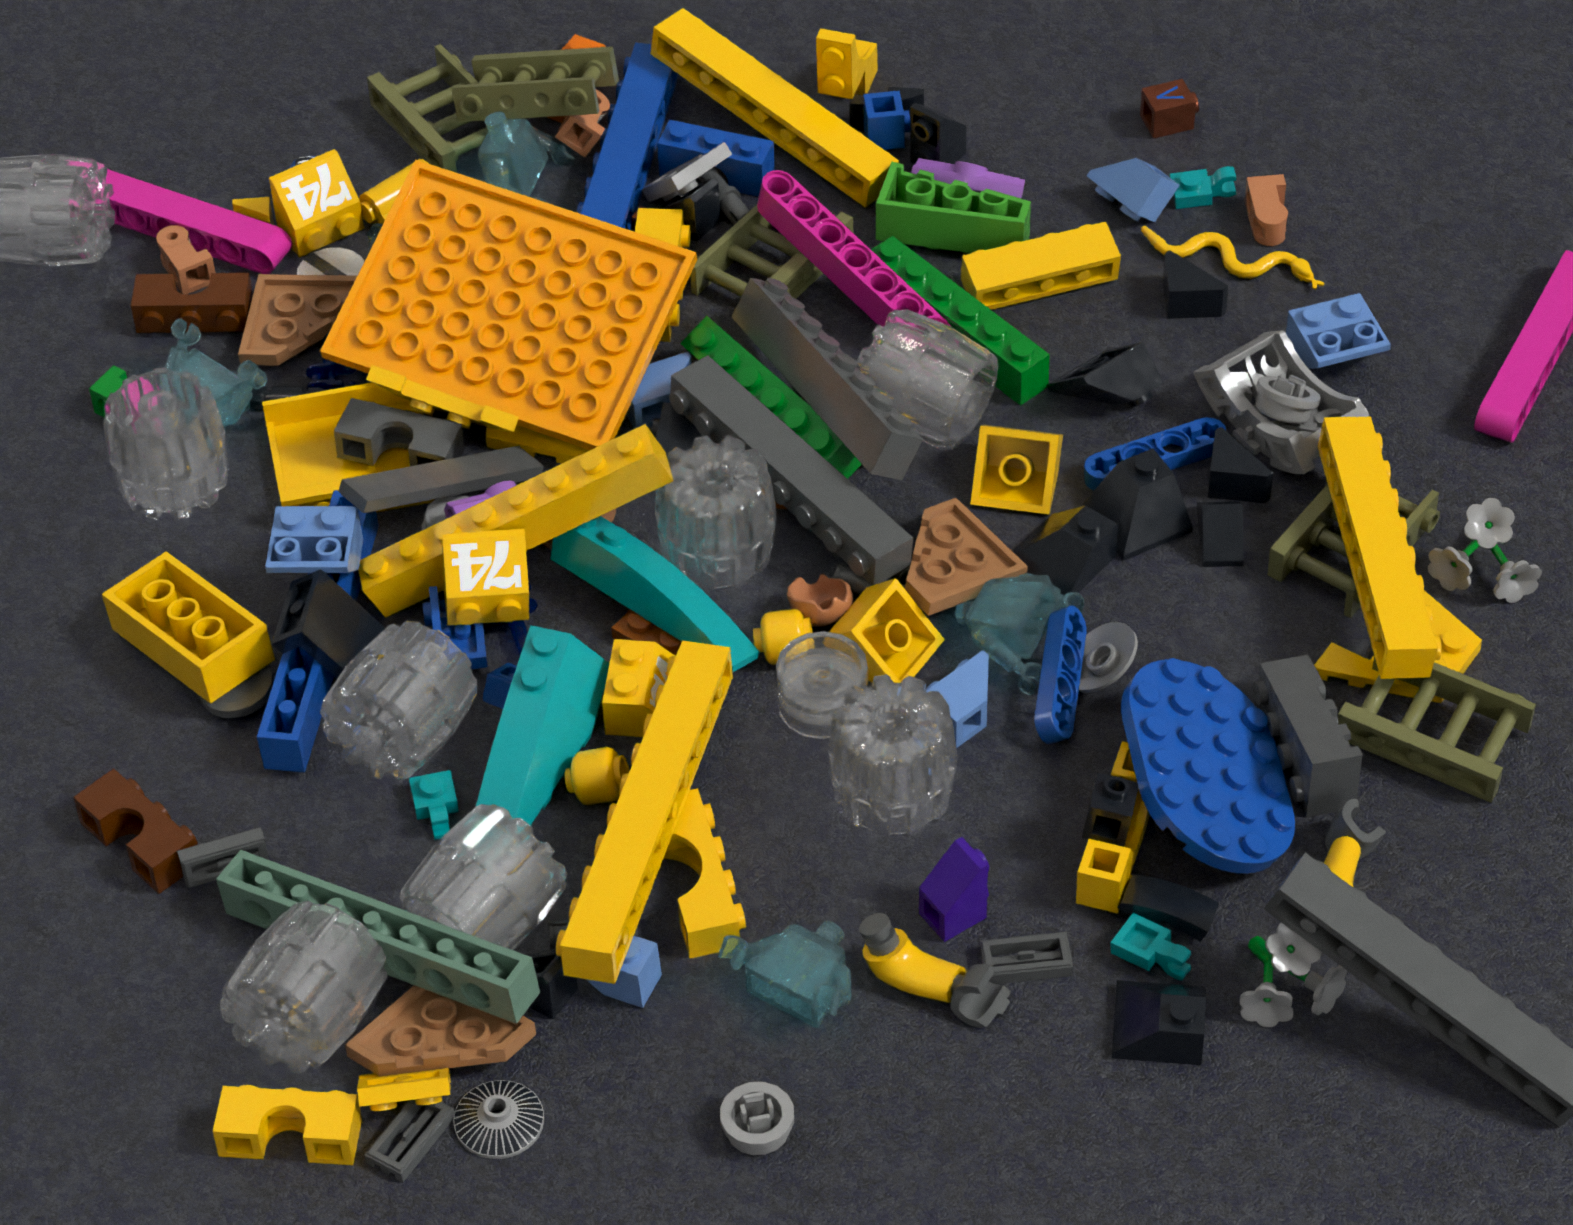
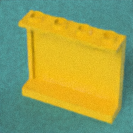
(305, 446)

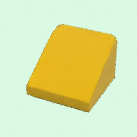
(254, 207)

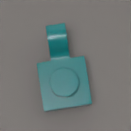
(1198, 188)
(434, 799)
(1148, 942)

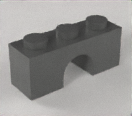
(372, 428)

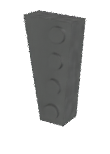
(1308, 735)

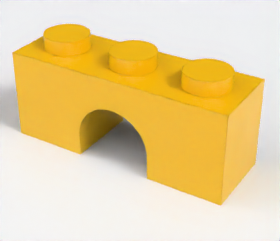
(253, 1115)

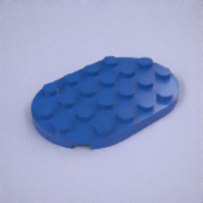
(1207, 765)

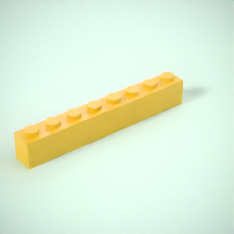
(772, 106)
(541, 506)
(1378, 548)

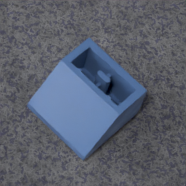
(1335, 331)
(315, 539)

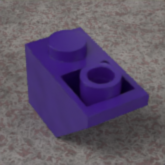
(955, 891)

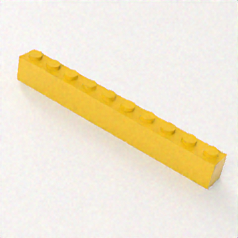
(645, 814)

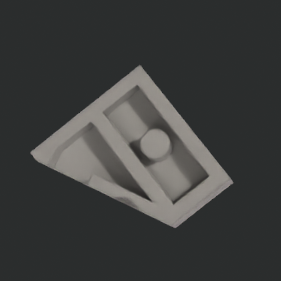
(682, 178)

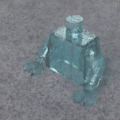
(517, 154)
(229, 390)
(1011, 620)
(795, 970)

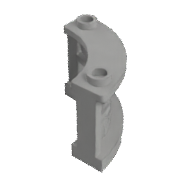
(1286, 444)

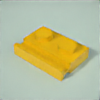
(385, 1091)

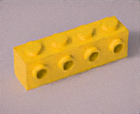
(1041, 266)

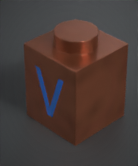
(1168, 108)

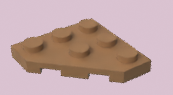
(291, 315)
(955, 558)
(435, 1033)

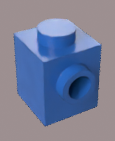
(885, 119)

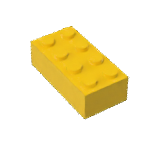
(188, 627)

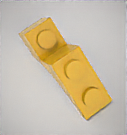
(844, 64)

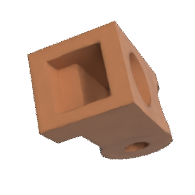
(583, 131)
(1266, 208)
(190, 268)

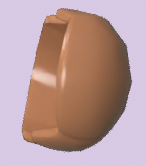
(821, 601)

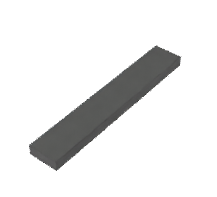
(439, 479)

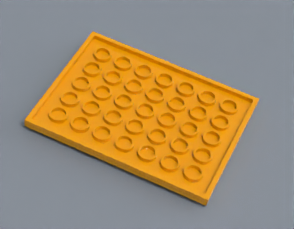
(511, 304)

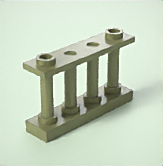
(536, 83)
(407, 117)
(733, 246)
(1312, 530)
(1440, 757)

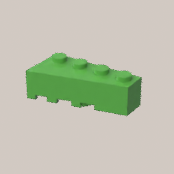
(947, 215)

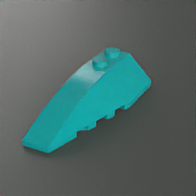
(649, 586)
(543, 721)

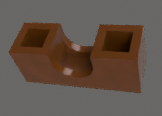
(215, 309)
(119, 808)

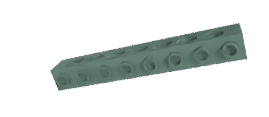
(414, 946)

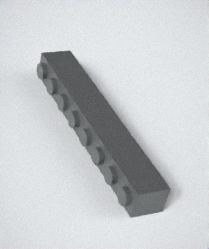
(827, 378)
(799, 475)
(1427, 986)

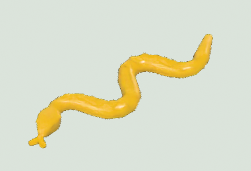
(1299, 266)

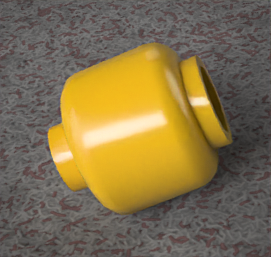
(777, 630)
(596, 775)

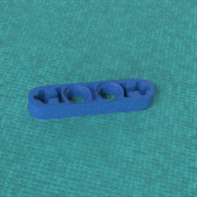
(1193, 437)
(1060, 675)

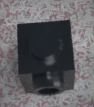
(1110, 809)

